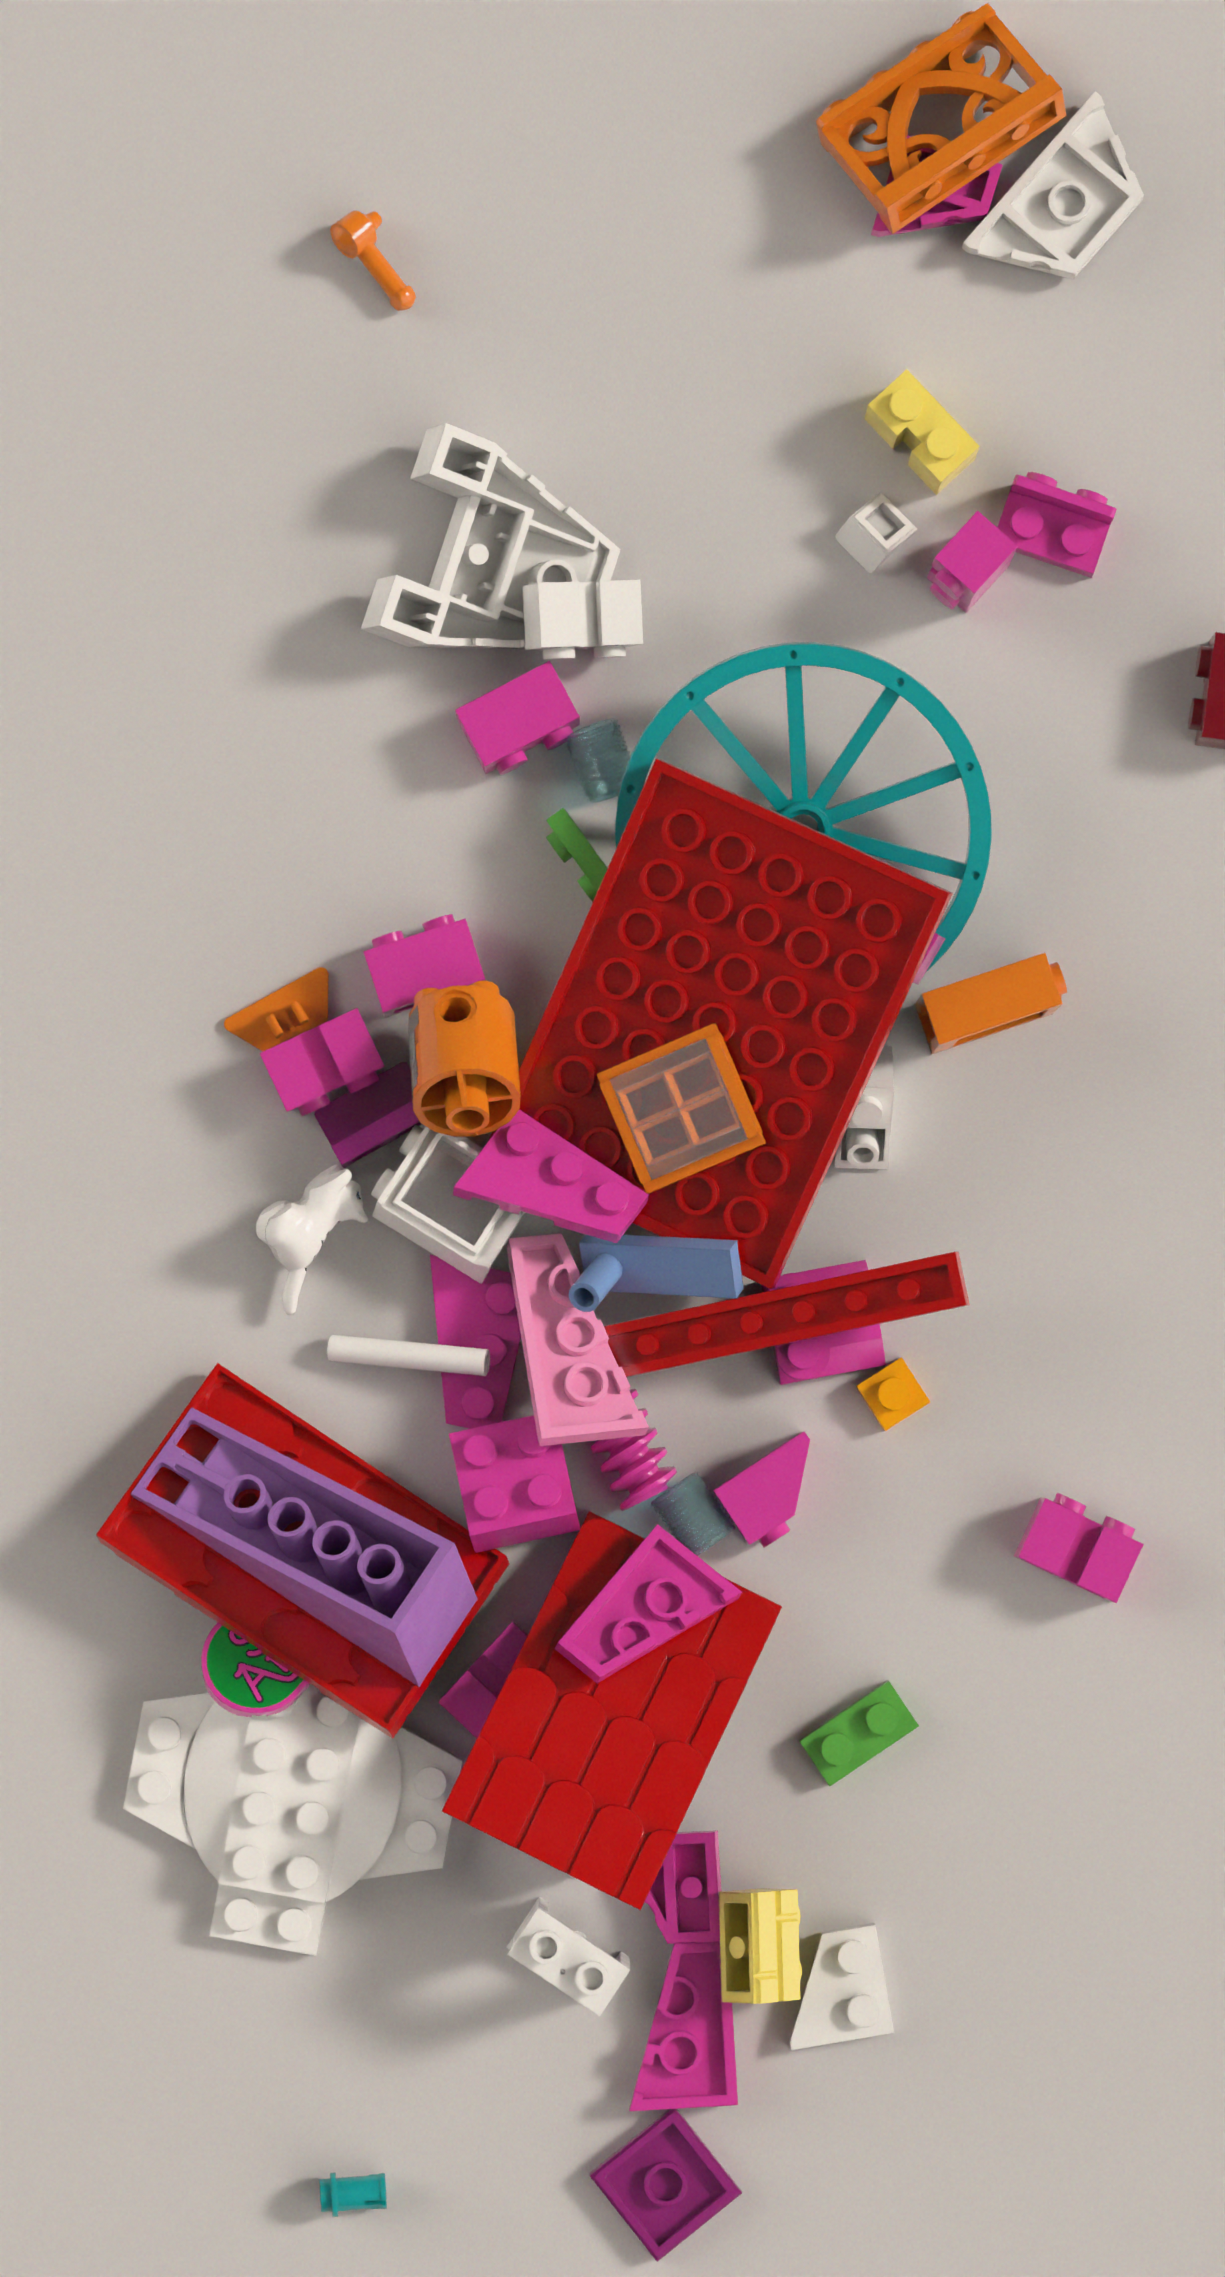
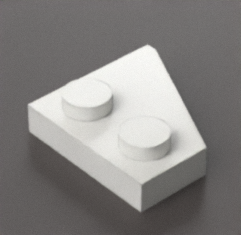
(844, 1991)

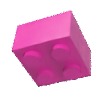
(512, 1484)

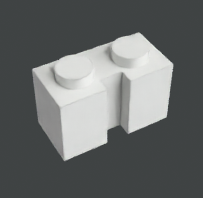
(581, 617)

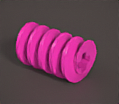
(635, 1464)

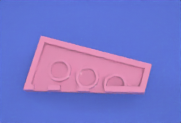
(567, 1355)

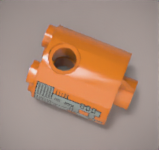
(463, 1059)

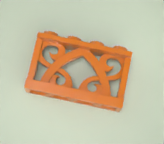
(926, 71)

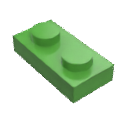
(570, 842)
(858, 1733)

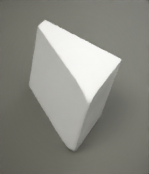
(875, 532)

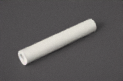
(408, 1355)

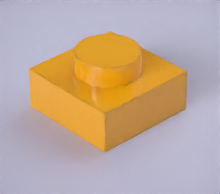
(893, 1394)

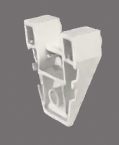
(498, 540)

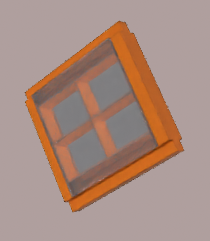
(681, 1108)

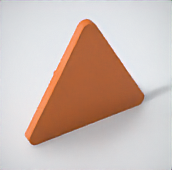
(284, 1012)

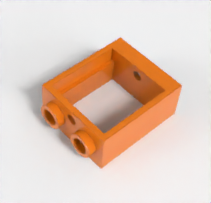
(990, 1002)

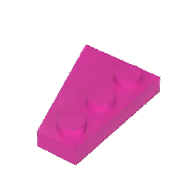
(546, 1176)
(476, 1318)
(645, 1605)
(691, 2037)

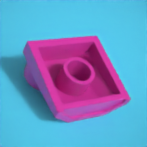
(829, 1353)

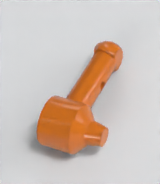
(357, 237)

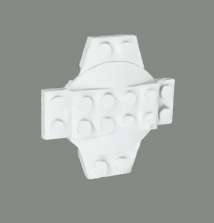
(289, 1806)

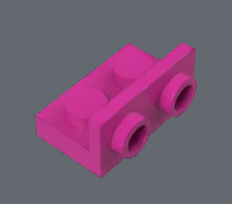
(1055, 523)

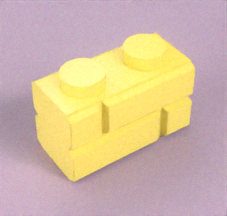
(759, 1945)

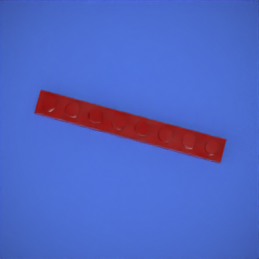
(789, 1314)

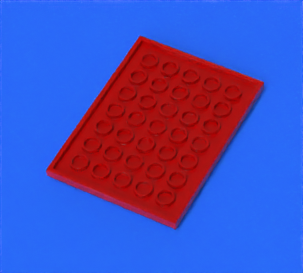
(778, 943)

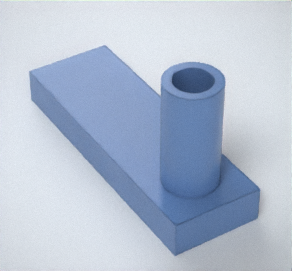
(656, 1267)

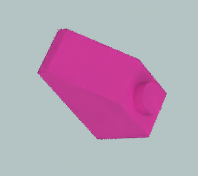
(766, 1492)

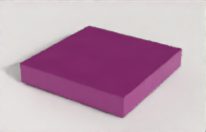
(665, 2183)

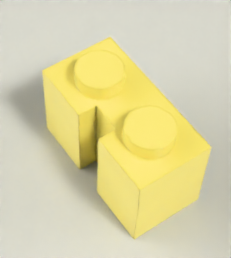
(913, 415)

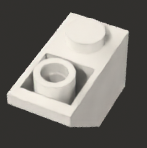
(869, 1131)

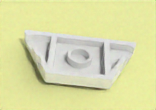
(1063, 201)

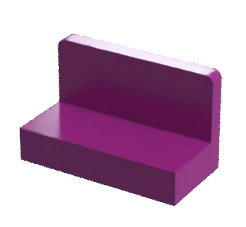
(369, 1117)

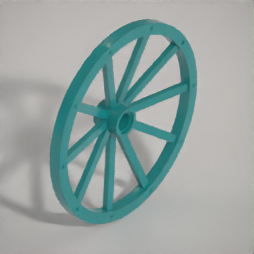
(896, 684)

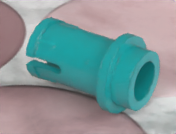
(352, 2193)

